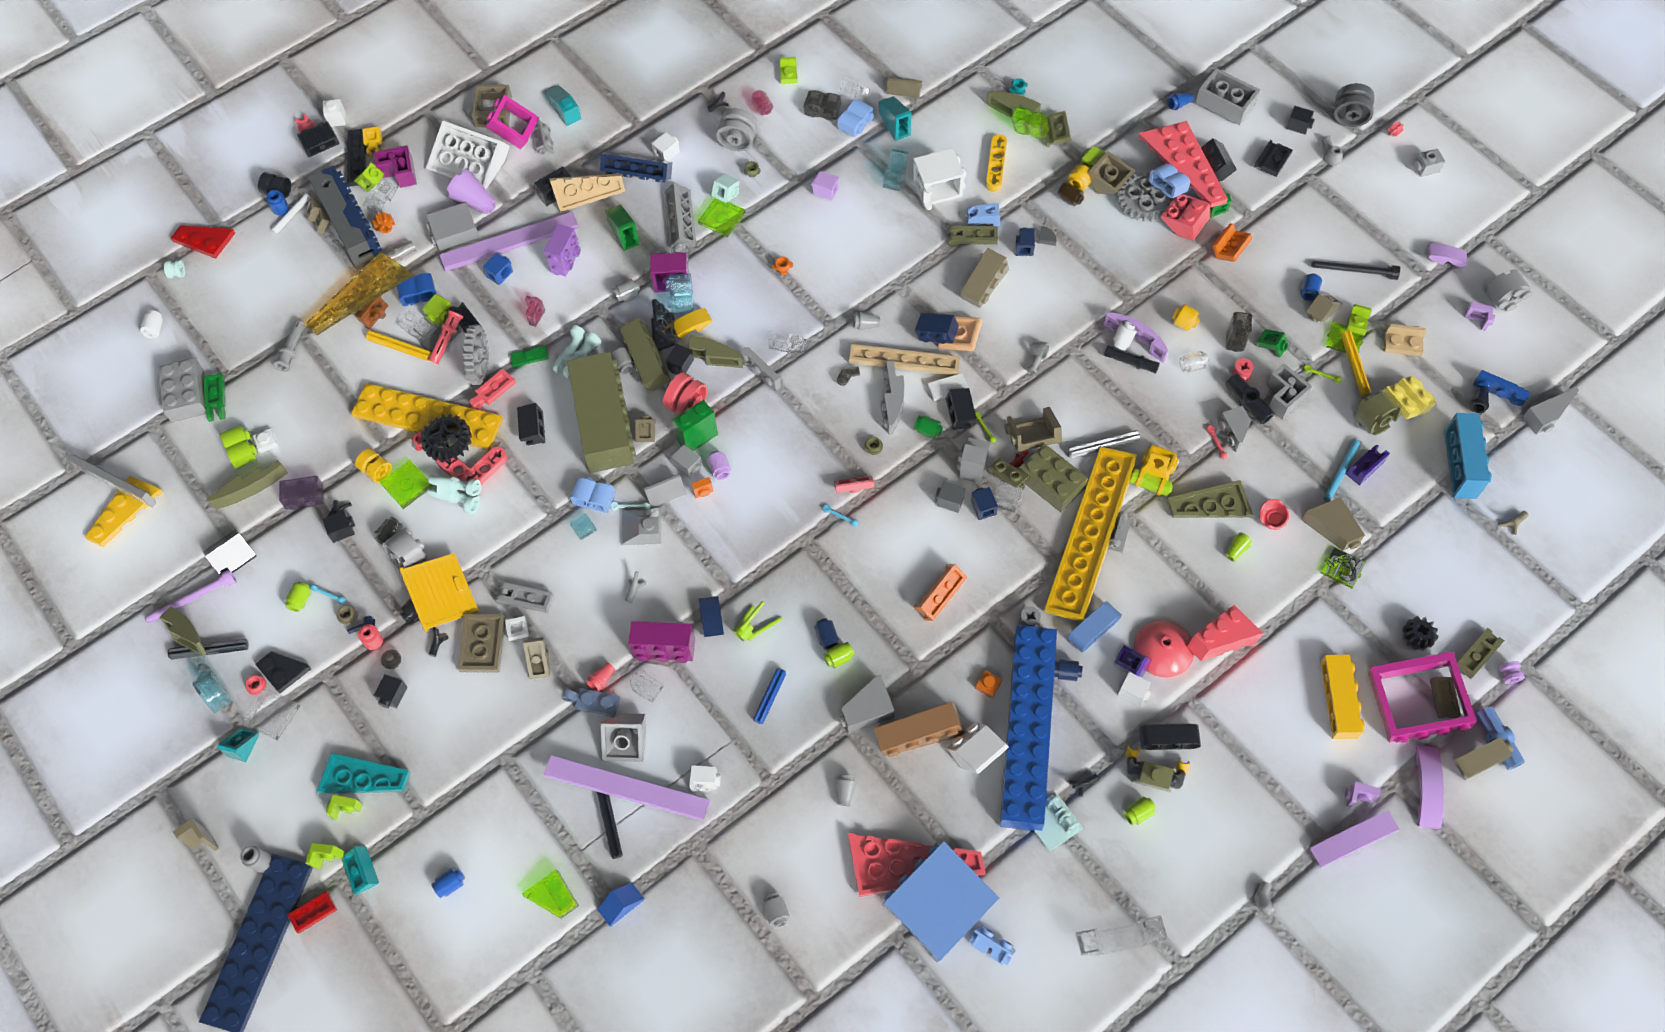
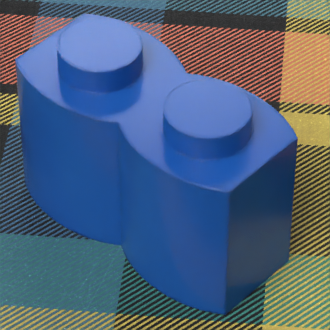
(416, 289)

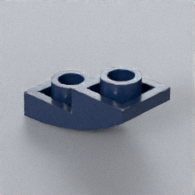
(711, 616)

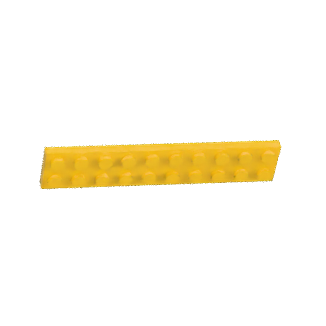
(1091, 534)

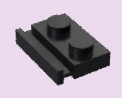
(1273, 158)

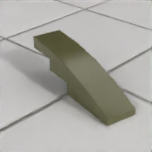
(253, 483)

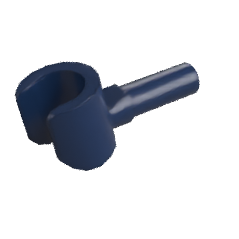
(366, 620)

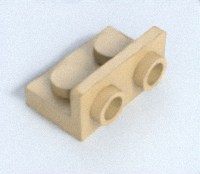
(1404, 339)

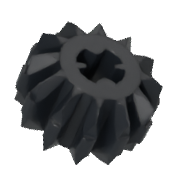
(1420, 633)

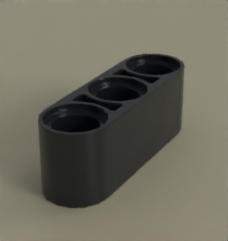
(1169, 736)

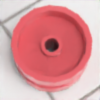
(684, 393)

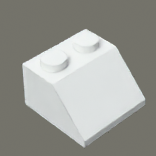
(976, 748)

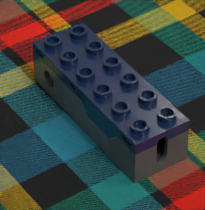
(346, 216)

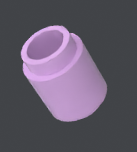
(719, 465)

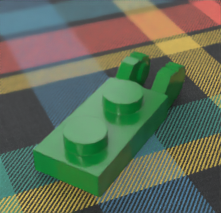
(214, 396)

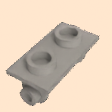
(542, 137)
(1120, 532)

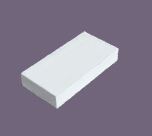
(940, 388)

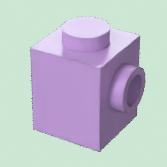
(825, 185)

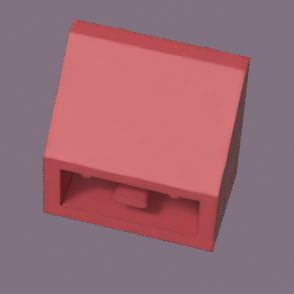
(1186, 216)

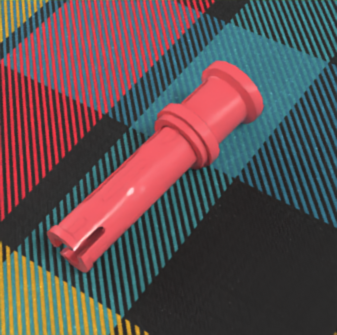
(451, 328)

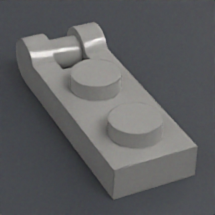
(760, 368)
(524, 597)

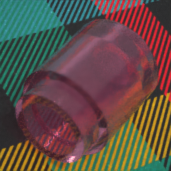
(762, 102)

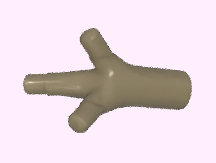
(1515, 522)

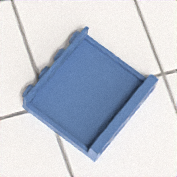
(940, 900)

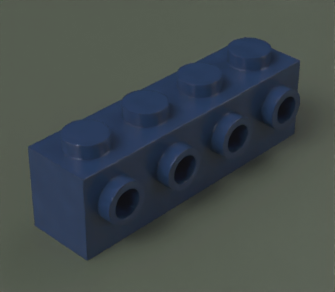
(636, 166)

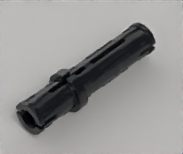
(1139, 362)

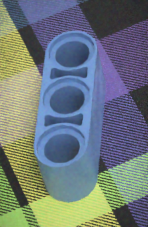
(1094, 626)

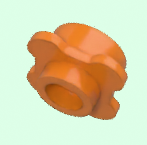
(782, 261)

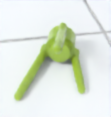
(744, 629)

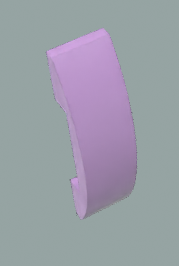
(1144, 334)
(1431, 787)

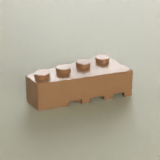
(920, 730)

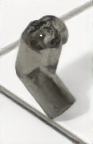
(845, 375)

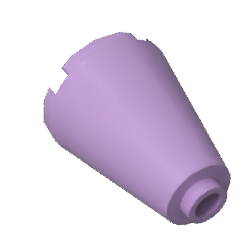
(468, 189)

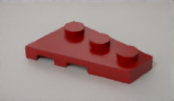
(203, 239)

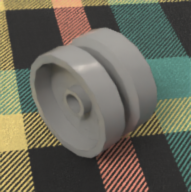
(737, 129)

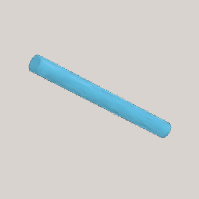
(1341, 471)

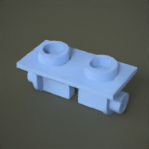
(1000, 950)

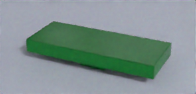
(529, 356)

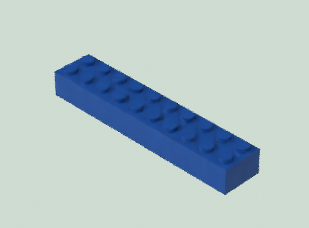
(1029, 729)

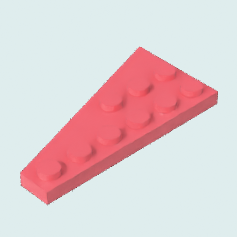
(1181, 149)
(884, 862)

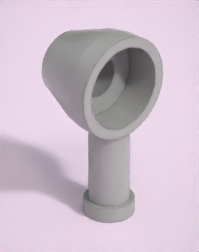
(1334, 153)
(1040, 351)

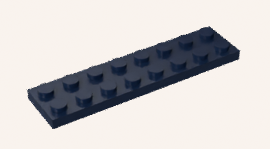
(256, 945)

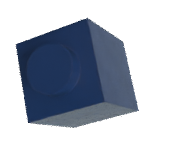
(984, 503)

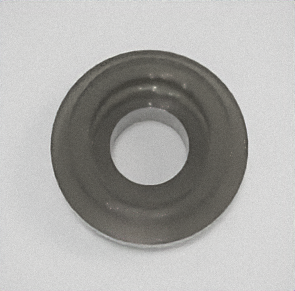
(394, 663)

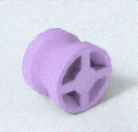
(1511, 672)

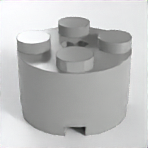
(1508, 290)
(404, 549)

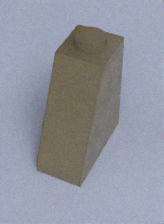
(1335, 524)
(1484, 757)

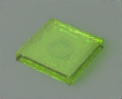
(721, 217)
(406, 484)

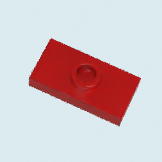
(312, 912)

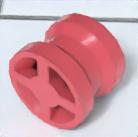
(1247, 369)

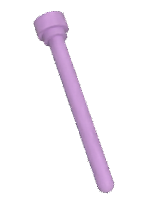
(225, 579)

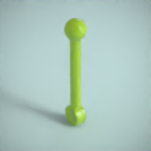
(1307, 368)
(992, 439)

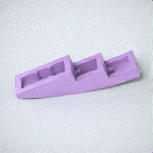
(1354, 838)

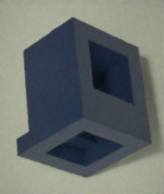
(1025, 242)

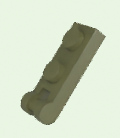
(972, 235)
(1479, 653)

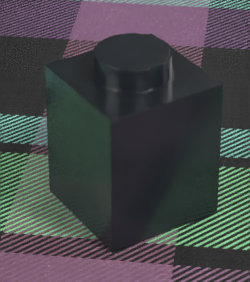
(1300, 120)
(679, 359)
(339, 526)
(390, 691)

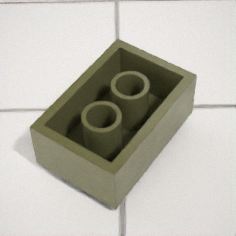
(1053, 477)

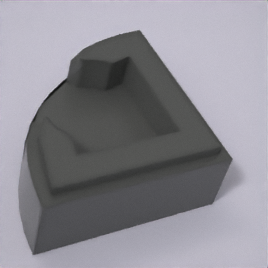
(1047, 236)

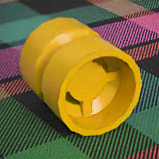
(373, 465)

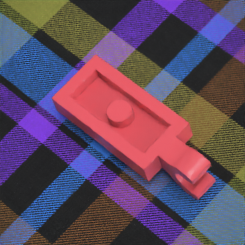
(492, 389)

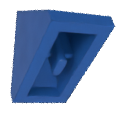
(620, 903)

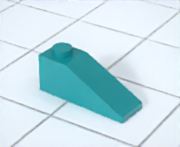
(563, 104)

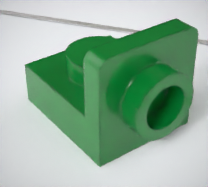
(1217, 210)
(1273, 340)

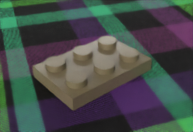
(481, 643)

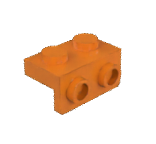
(1231, 244)

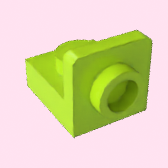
(788, 70)
(369, 177)
(1359, 319)
(342, 804)
(322, 852)

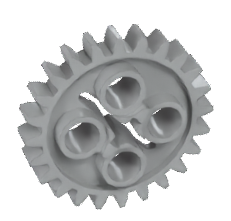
(1142, 198)
(475, 354)

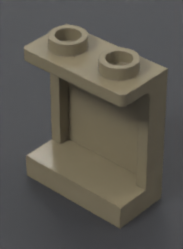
(1034, 432)

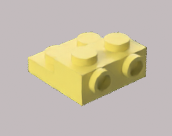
(1410, 397)

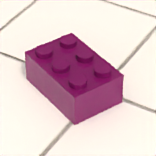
(661, 641)

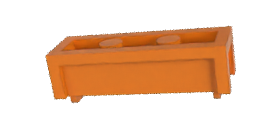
(941, 592)

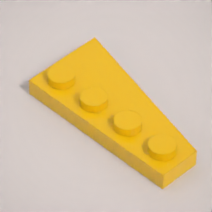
(118, 513)

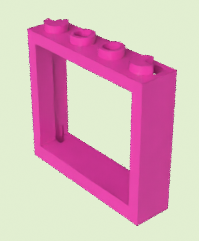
(1416, 665)

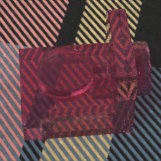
(535, 310)

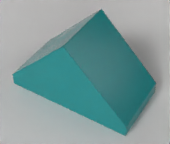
(239, 744)

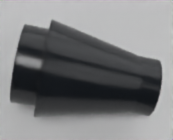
(1480, 400)

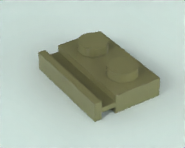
(1059, 129)

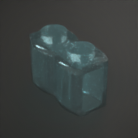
(680, 293)

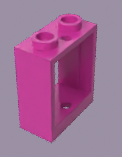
(506, 132)

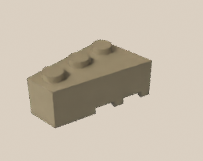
(985, 278)

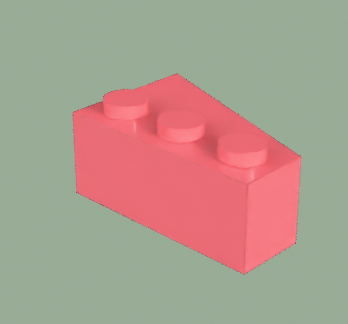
(1224, 634)

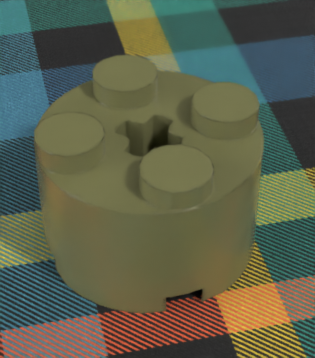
(1377, 413)

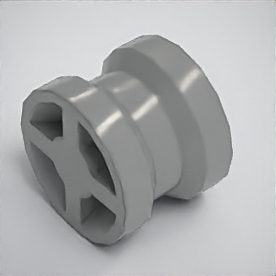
(1030, 621)

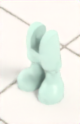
(570, 352)
(448, 488)

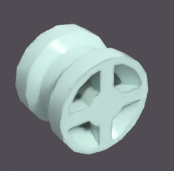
(174, 269)

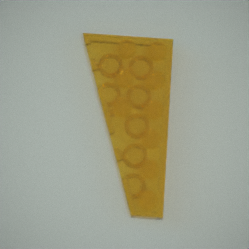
(370, 283)

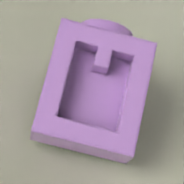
(1363, 791)

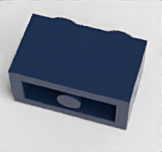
(936, 328)

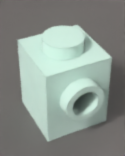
(725, 188)

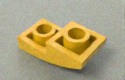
(694, 320)

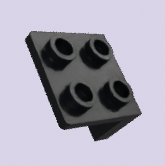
(662, 326)

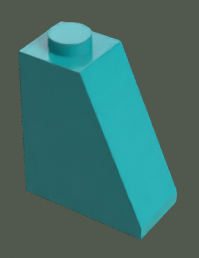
(896, 117)

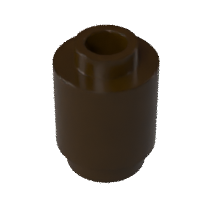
(1071, 194)

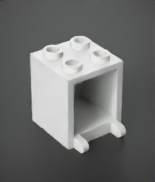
(938, 177)

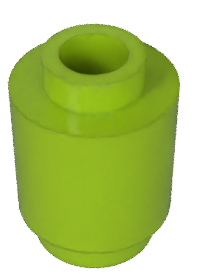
(297, 596)
(838, 655)
(1139, 811)

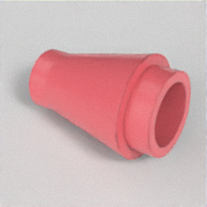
(599, 678)

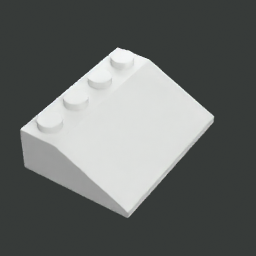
(465, 149)

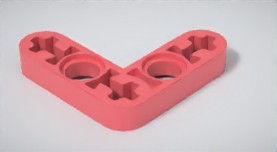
(469, 473)

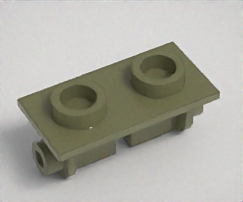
(1008, 473)

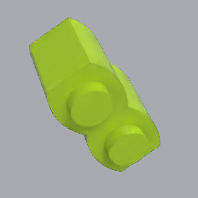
(238, 446)

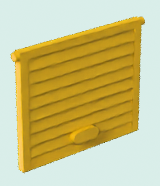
(438, 591)

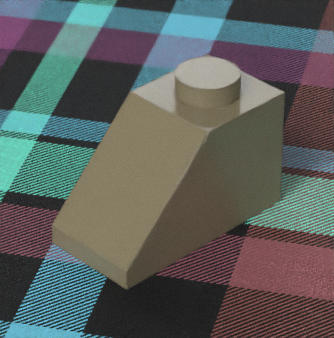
(1323, 307)

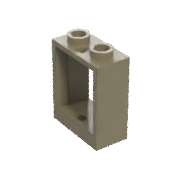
(485, 92)

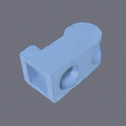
(984, 214)

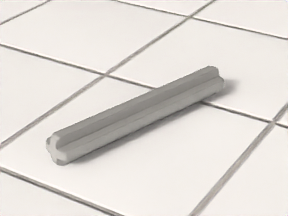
(1109, 442)

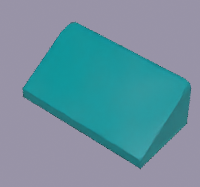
(359, 869)

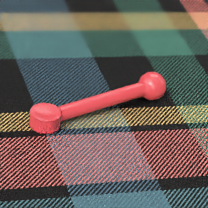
(1210, 429)

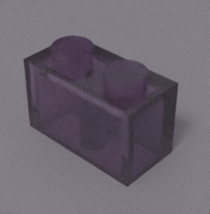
(301, 492)

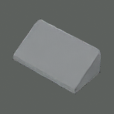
(664, 491)

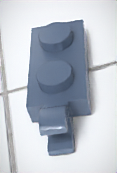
(593, 701)

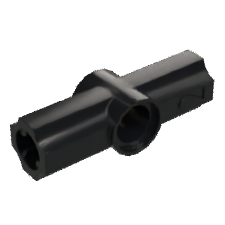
(1243, 391)

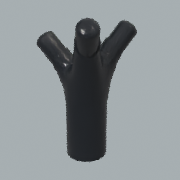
(719, 102)
(336, 509)
(436, 642)
(1084, 783)

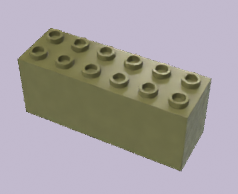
(601, 412)

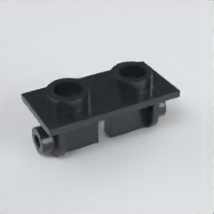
(468, 319)

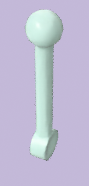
(615, 506)

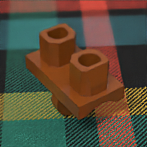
(372, 312)

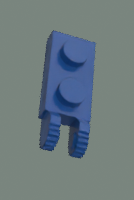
(1502, 388)

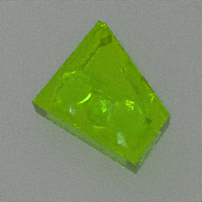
(553, 895)

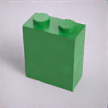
(695, 426)

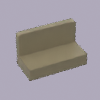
(904, 87)
(194, 834)

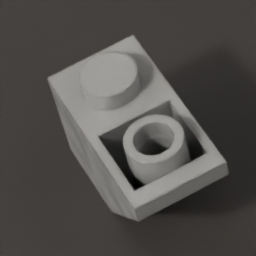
(1235, 426)

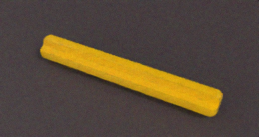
(398, 345)
(1356, 364)

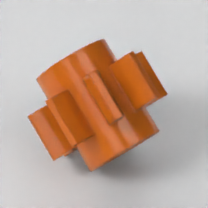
(383, 222)

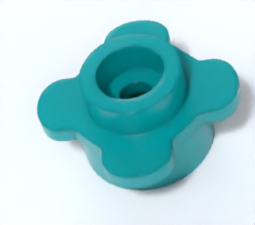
(1018, 86)

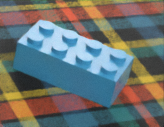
(1467, 455)

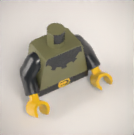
(1153, 774)

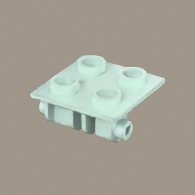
(1059, 823)

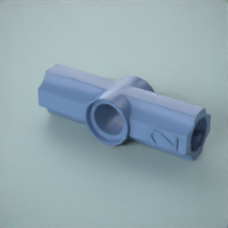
(1495, 729)

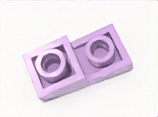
(1442, 253)

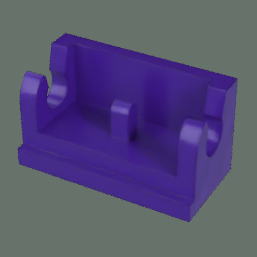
(1367, 465)

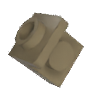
(645, 429)

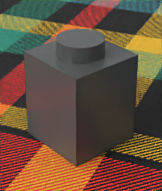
(950, 496)

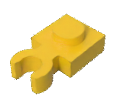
(372, 138)

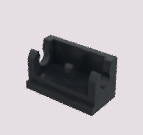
(960, 408)
(531, 424)

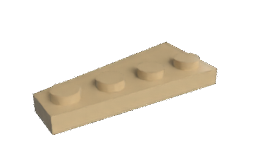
(580, 190)

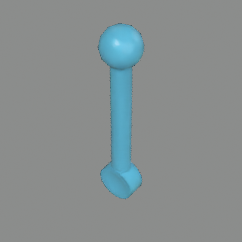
(826, 508)
(341, 600)

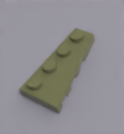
(1213, 502)

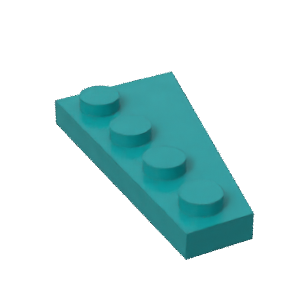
(355, 775)

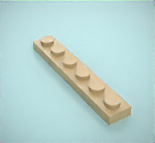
(904, 359)

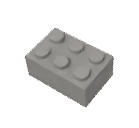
(1227, 96)
(182, 389)

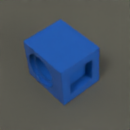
(498, 268)

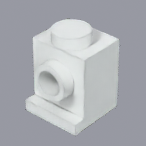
(704, 778)

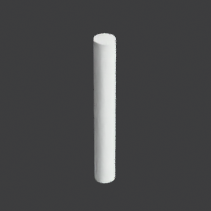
(289, 215)

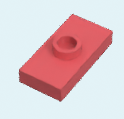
(854, 485)

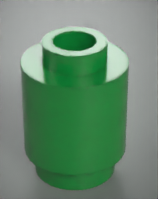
(928, 426)

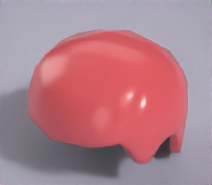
(1274, 514)

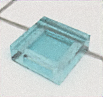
(583, 526)

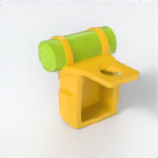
(1155, 471)

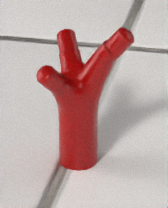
(1018, 461)

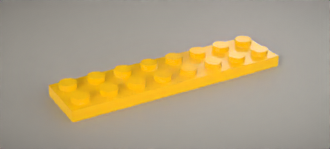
(414, 412)

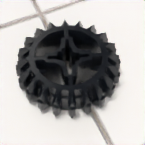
(453, 443)

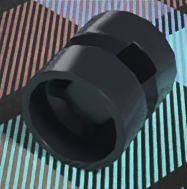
(270, 181)

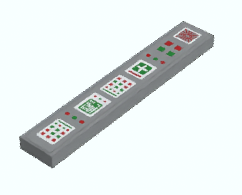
(111, 480)

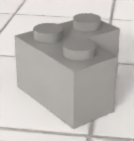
(1289, 390)
(973, 459)

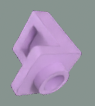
(1481, 313)

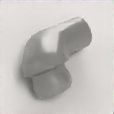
(1262, 899)

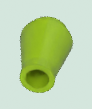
(1238, 546)

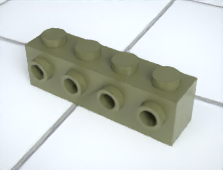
(645, 354)

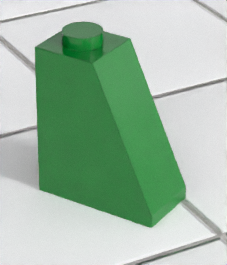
(622, 227)

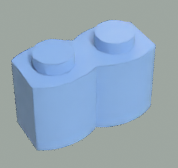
(855, 118)
(1169, 180)
(592, 494)

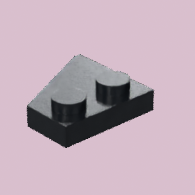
(281, 670)

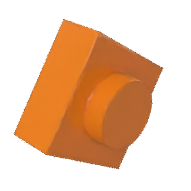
(702, 487)
(988, 684)

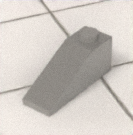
(1545, 414)

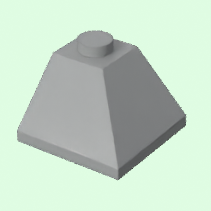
(641, 526)
(624, 738)

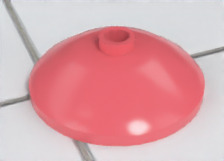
(1166, 660)

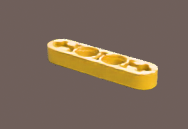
(996, 162)

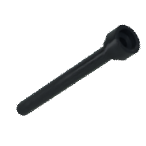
(1392, 272)

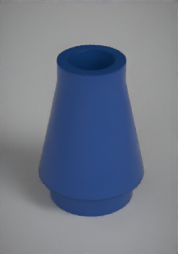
(1179, 100)

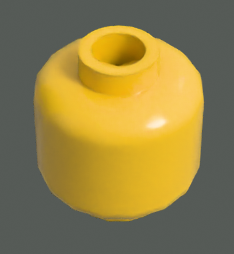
(1079, 177)
(1185, 317)

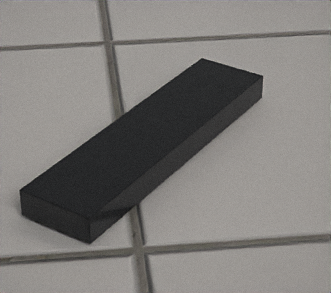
(355, 156)

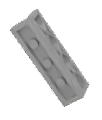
(675, 215)

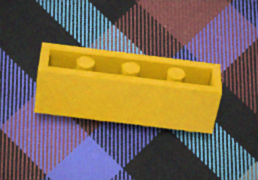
(1342, 697)

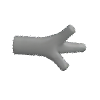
(634, 586)

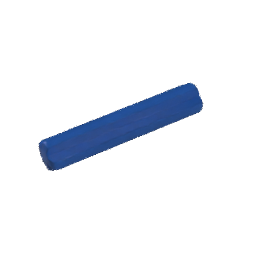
(769, 696)

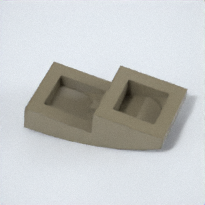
(317, 214)

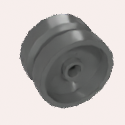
(1354, 105)

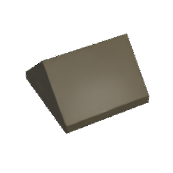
(1109, 174)

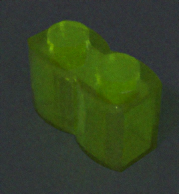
(1030, 123)

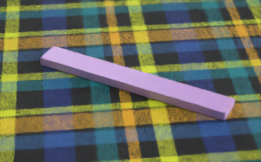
(506, 242)
(627, 788)

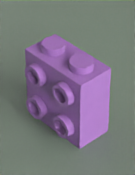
(562, 250)

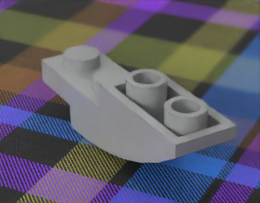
(893, 397)

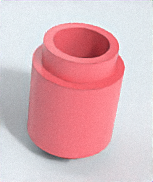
(370, 637)

